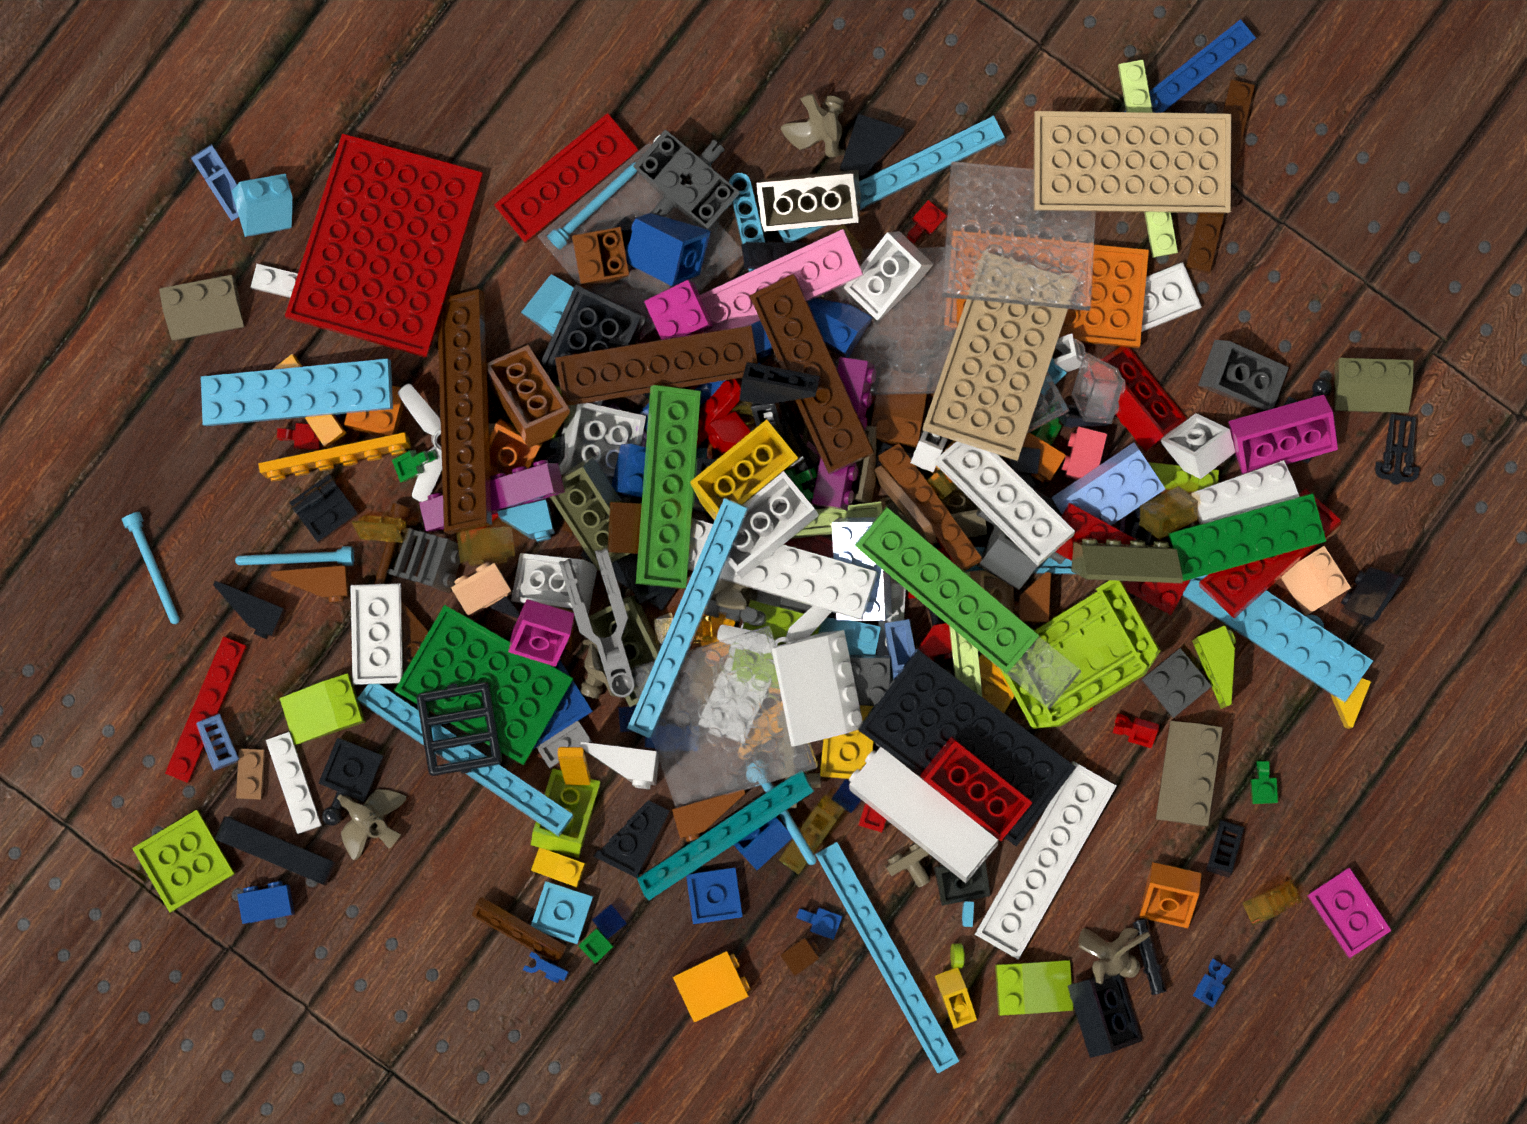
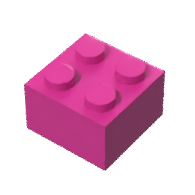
(679, 311)
(541, 632)

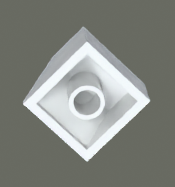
(1199, 445)

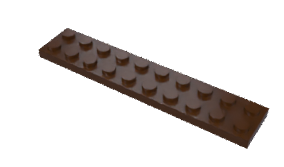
(464, 413)

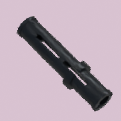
(1150, 959)

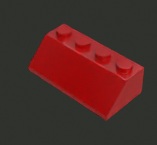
(1144, 404)

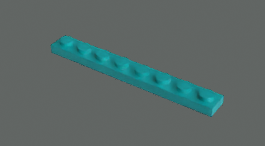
(725, 835)

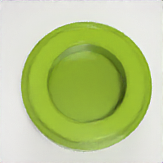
(957, 955)

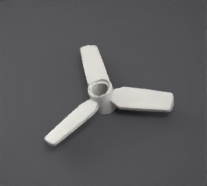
(431, 424)
(800, 629)

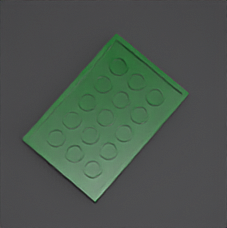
(467, 653)

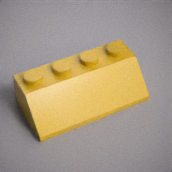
(743, 469)

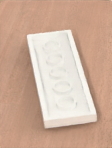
(1006, 500)

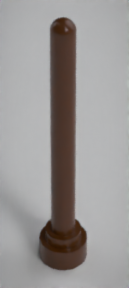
(397, 511)

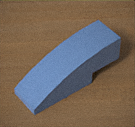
(217, 178)
(899, 644)

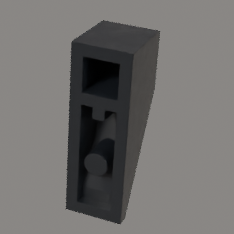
(772, 385)
(255, 612)

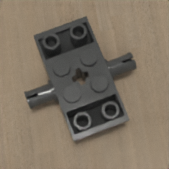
(669, 163)
(1005, 558)

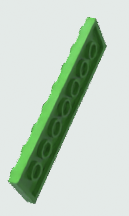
(667, 487)
(946, 590)

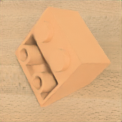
(481, 589)

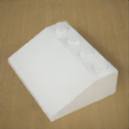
(599, 433)
(1246, 493)
(817, 687)
(633, 764)

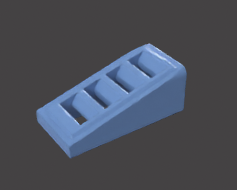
(229, 748)

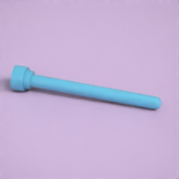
(560, 236)
(134, 524)
(343, 556)
(794, 831)

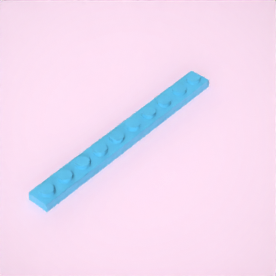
(917, 168)
(687, 617)
(492, 777)
(887, 957)

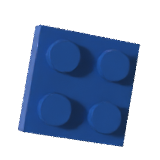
(714, 895)

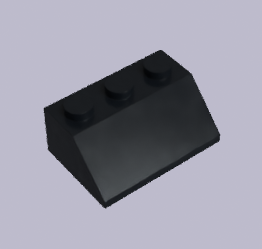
(1104, 1014)

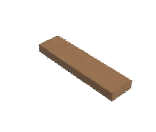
(905, 504)

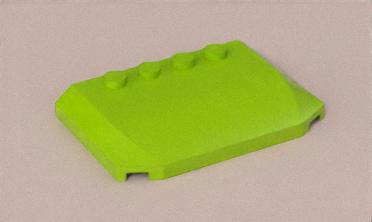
(1105, 642)

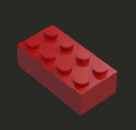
(976, 789)

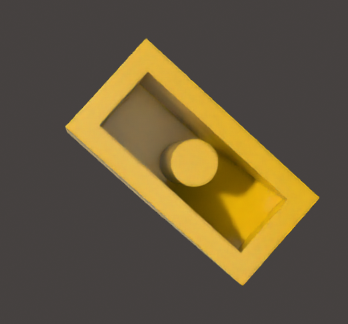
(1349, 710)
(558, 867)
(955, 997)

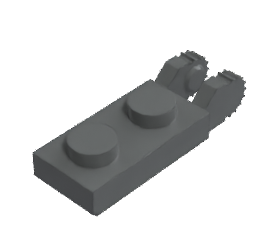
(747, 615)

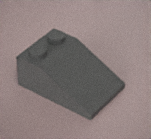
(1243, 375)

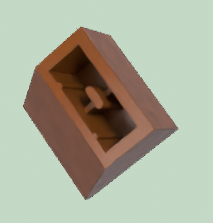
(600, 257)

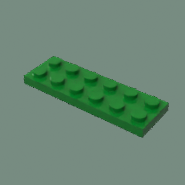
(1248, 537)

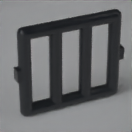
(427, 721)

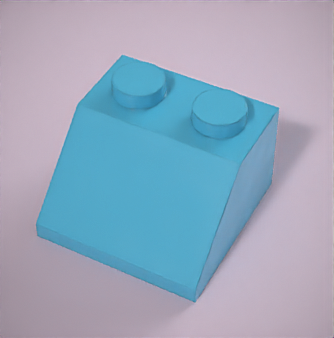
(264, 204)
(548, 304)
(530, 519)

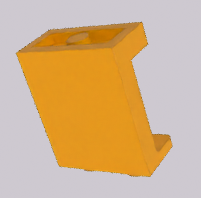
(712, 986)

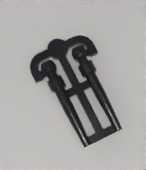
(1396, 478)

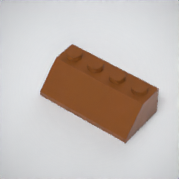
(527, 395)

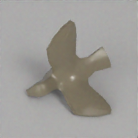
(821, 125)
(733, 595)
(596, 675)
(368, 820)
(1113, 956)

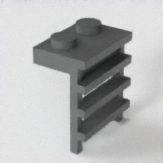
(439, 563)

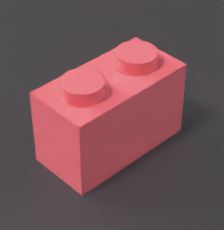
(1085, 452)

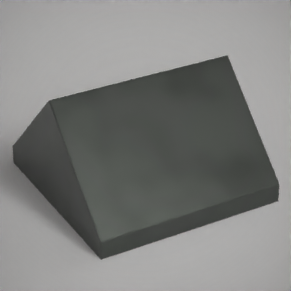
(955, 890)

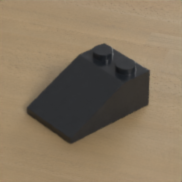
(1370, 595)

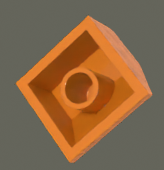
(1170, 895)

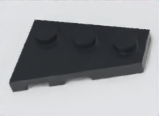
(634, 842)

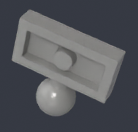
(569, 737)

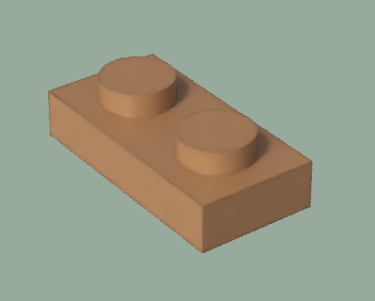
(250, 774)

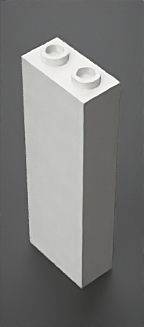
(922, 814)

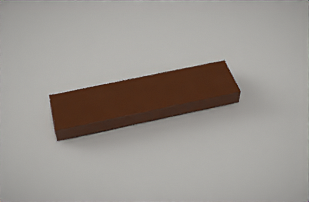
(518, 930)

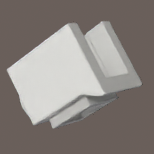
(1072, 352)

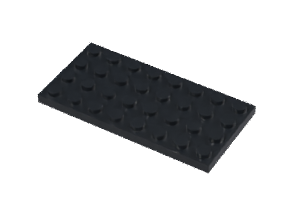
(931, 705)

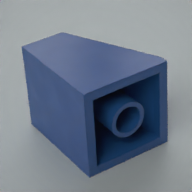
(667, 248)

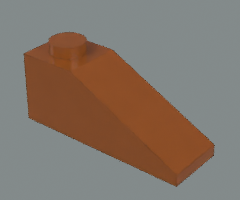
(324, 582)
(700, 816)

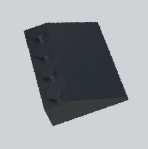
(589, 325)

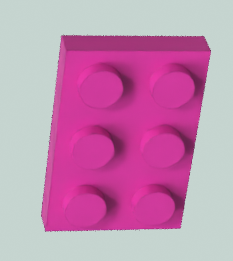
(1348, 912)

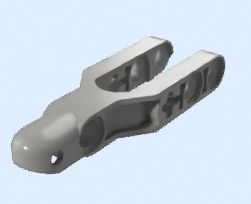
(609, 648)

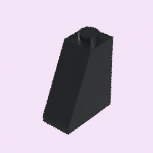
(869, 145)

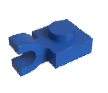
(823, 922)
(552, 971)
(1210, 986)

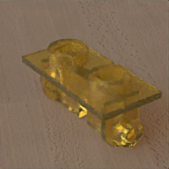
(373, 529)

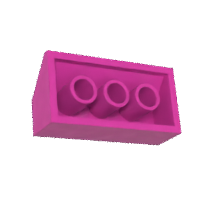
(1284, 434)

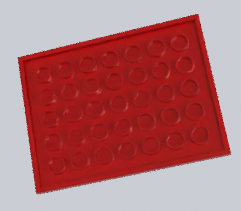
(384, 245)

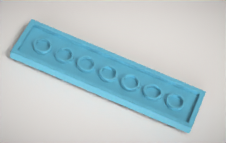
(296, 392)
(1292, 640)

